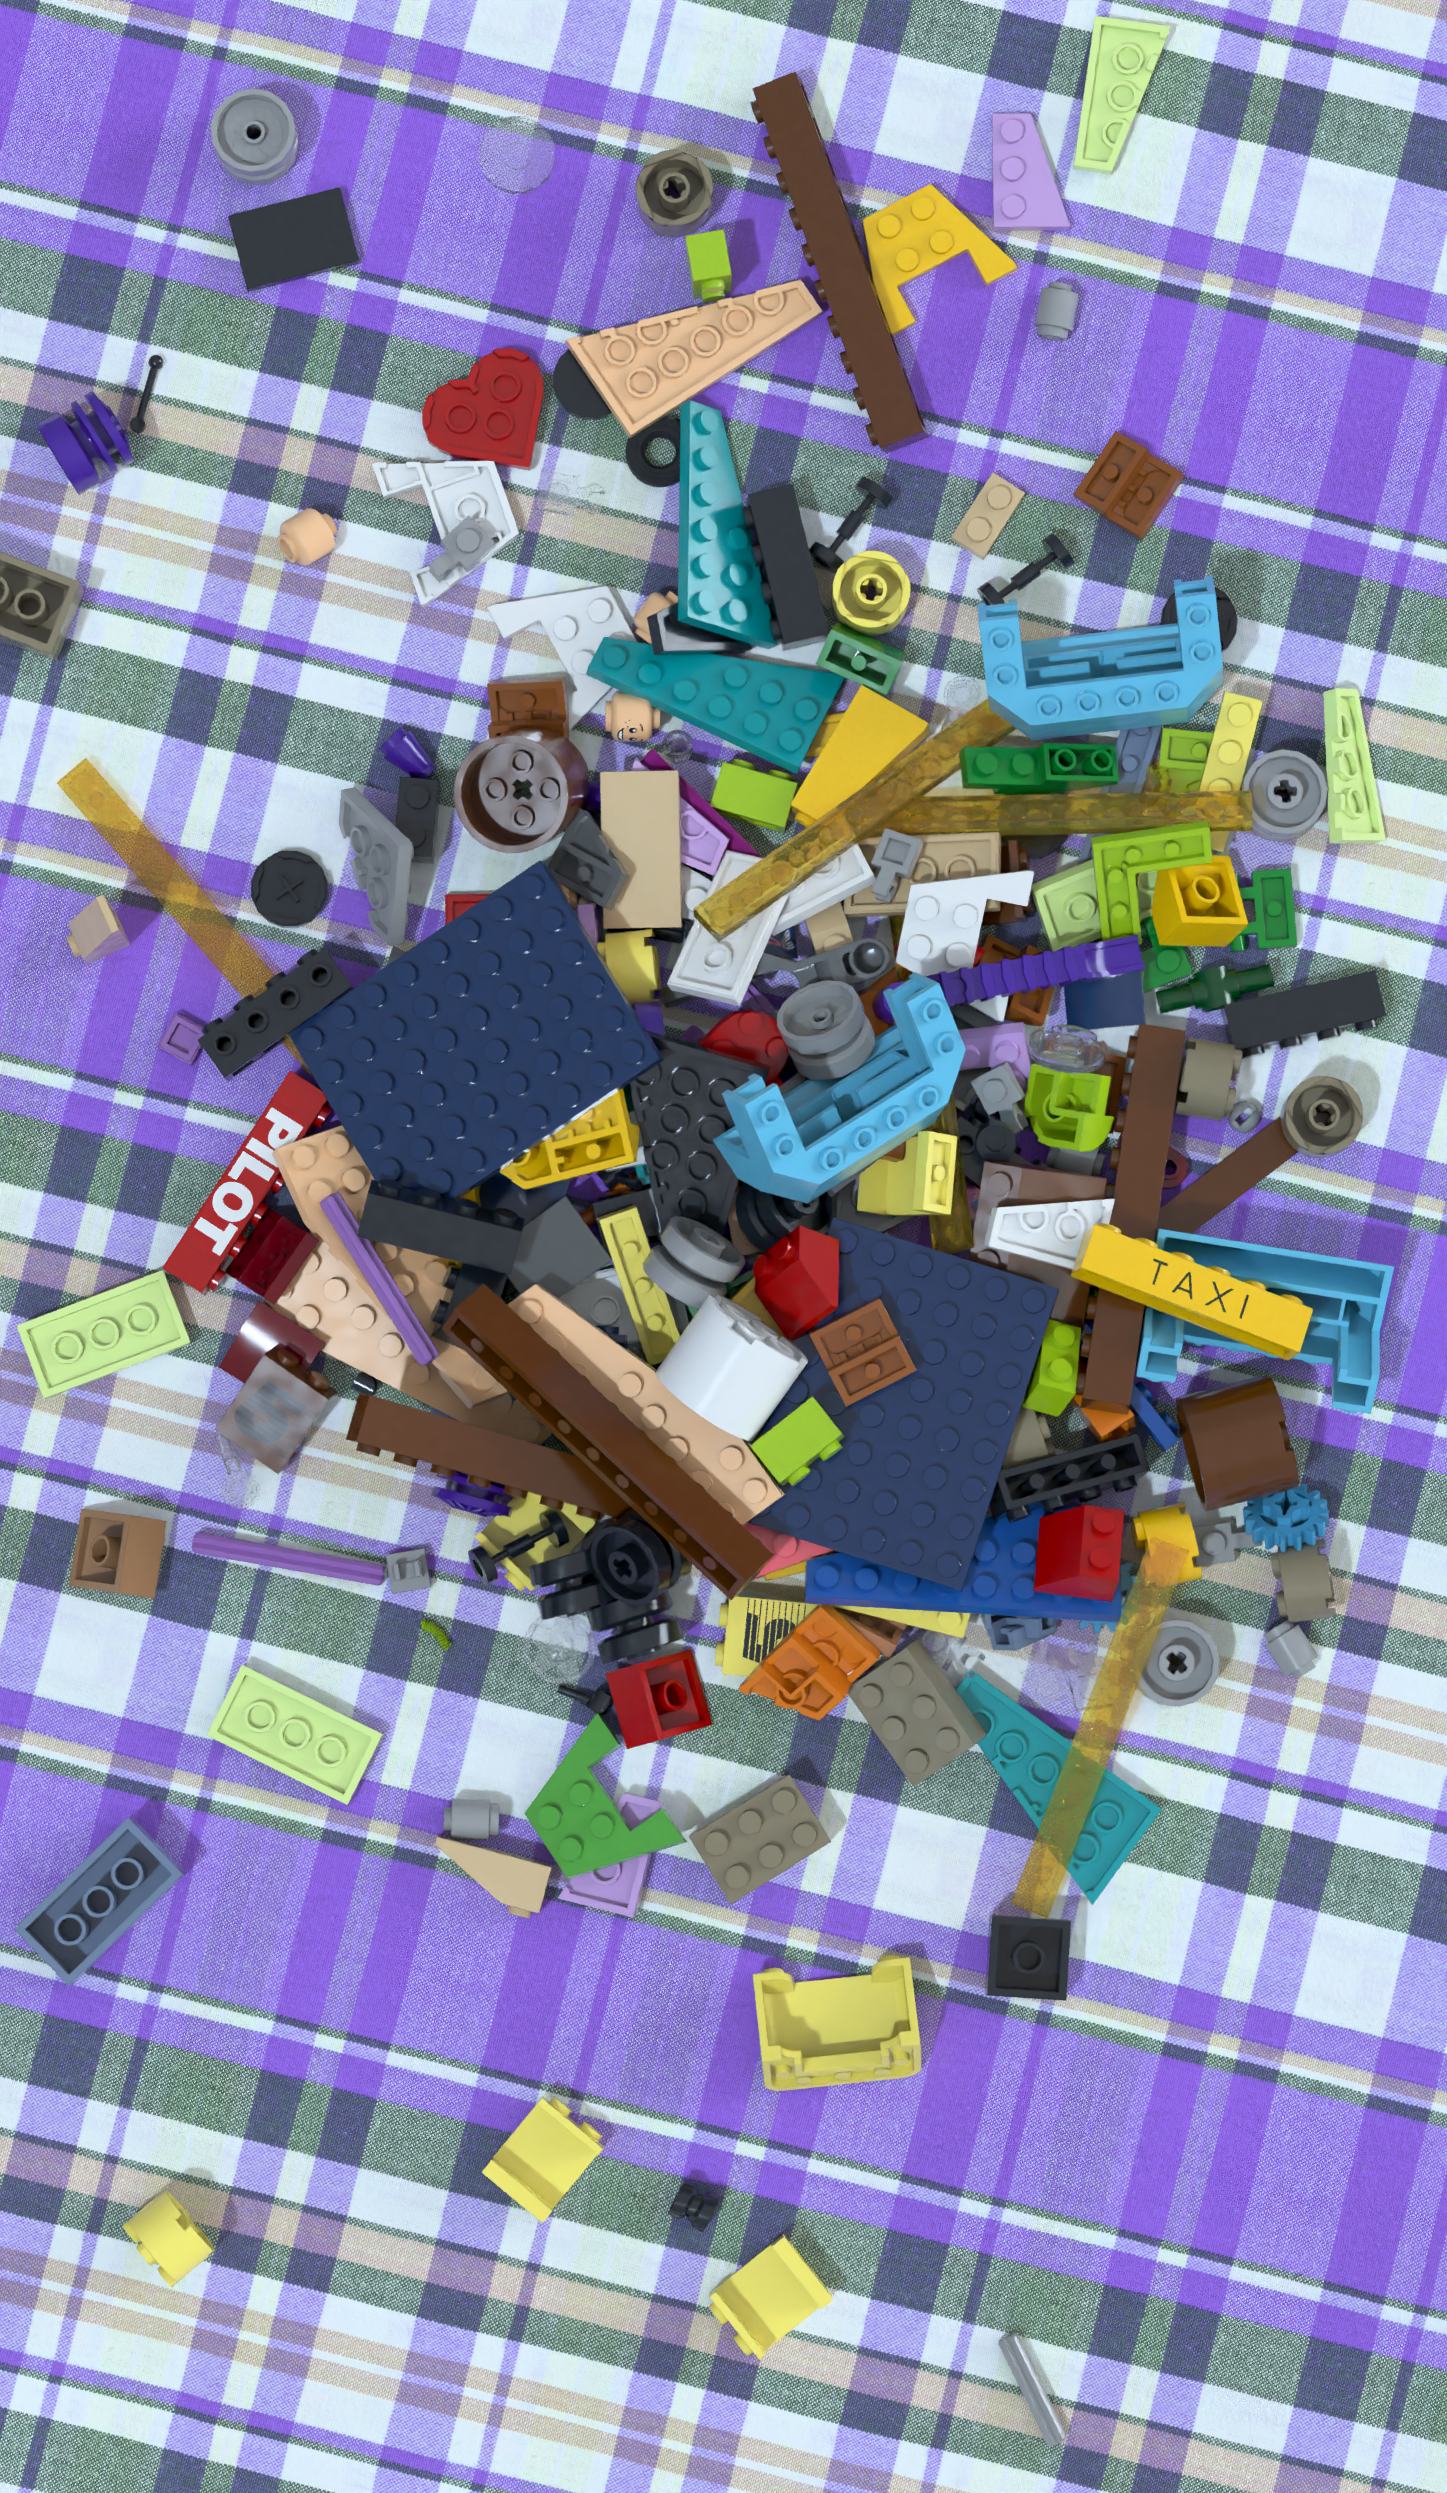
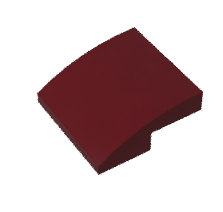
(272, 1256)
(266, 1330)

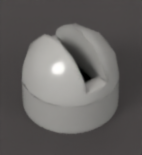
(1249, 1123)

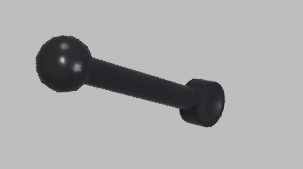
(137, 423)

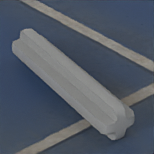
(1032, 2389)

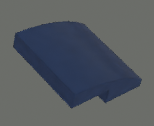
(1106, 1002)
(503, 1193)

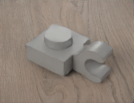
(463, 547)
(894, 858)
(1000, 1092)
(1218, 1543)

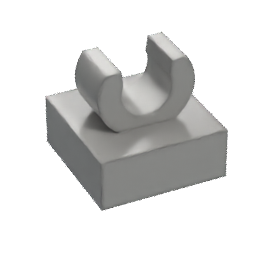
(408, 1571)

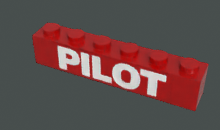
(246, 1186)

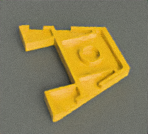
(918, 237)

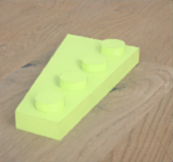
(1116, 79)
(1351, 785)

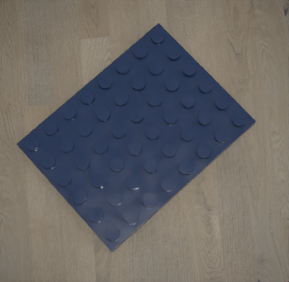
(477, 1042)
(933, 1444)

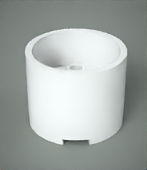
(731, 1367)

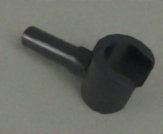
(614, 1178)
(364, 1384)
(599, 1702)

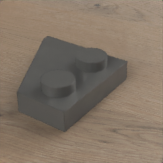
(588, 862)

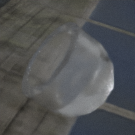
(676, 741)

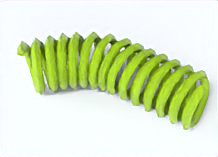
(430, 1627)

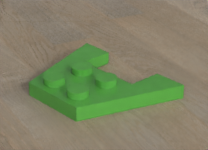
(581, 1819)

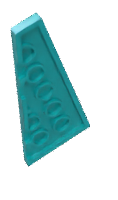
(715, 562)
(742, 701)
(1030, 1763)

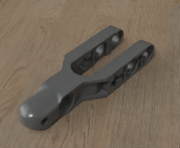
(847, 963)

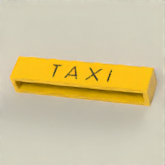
(1192, 1291)

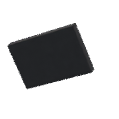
(293, 239)

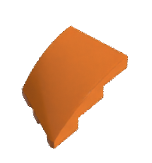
(813, 1664)

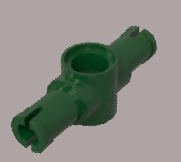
(1214, 988)

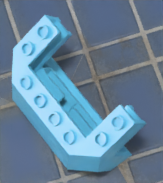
(1104, 677)
(839, 1125)
(1342, 1331)

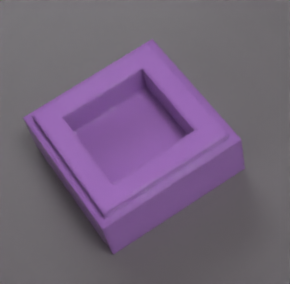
(181, 1039)

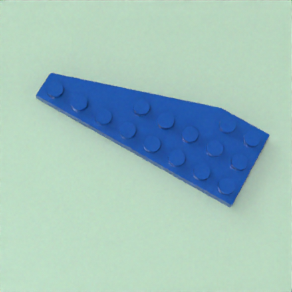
(996, 1583)

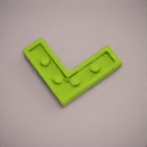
(1128, 853)

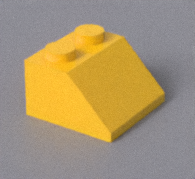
(1198, 905)

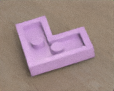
(996, 1045)

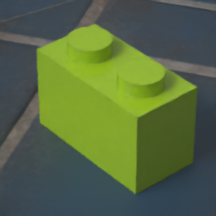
(708, 265)
(754, 795)
(1055, 1370)
(798, 1443)

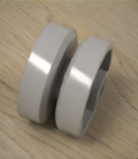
(273, 124)
(1302, 783)
(826, 1030)
(693, 1262)
(1197, 1669)

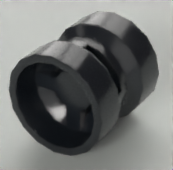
(694, 2205)

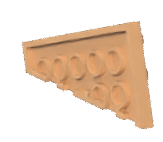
(675, 356)

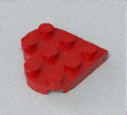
(490, 412)
(751, 1037)

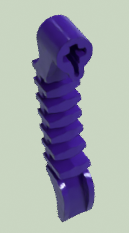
(1027, 973)

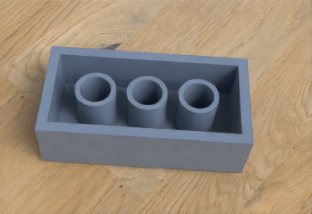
(100, 1901)

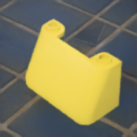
(838, 2027)

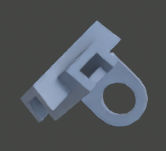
(1017, 1631)

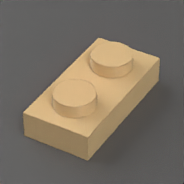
(987, 516)

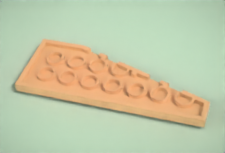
(332, 1165)
(357, 1332)
(705, 1452)

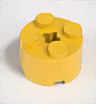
(1171, 1526)

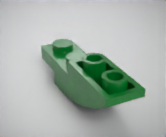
(1040, 769)

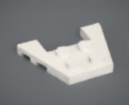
(452, 493)
(576, 628)
(946, 921)

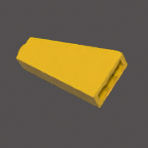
(862, 747)

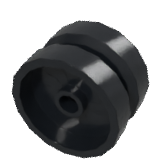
(770, 1217)
(636, 1560)
(575, 1583)
(635, 1628)

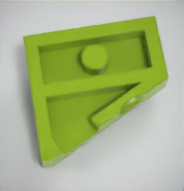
(1184, 757)

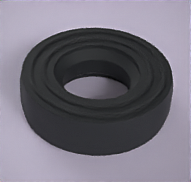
(641, 467)

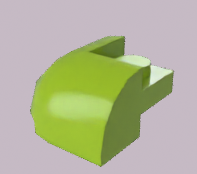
(1068, 1108)

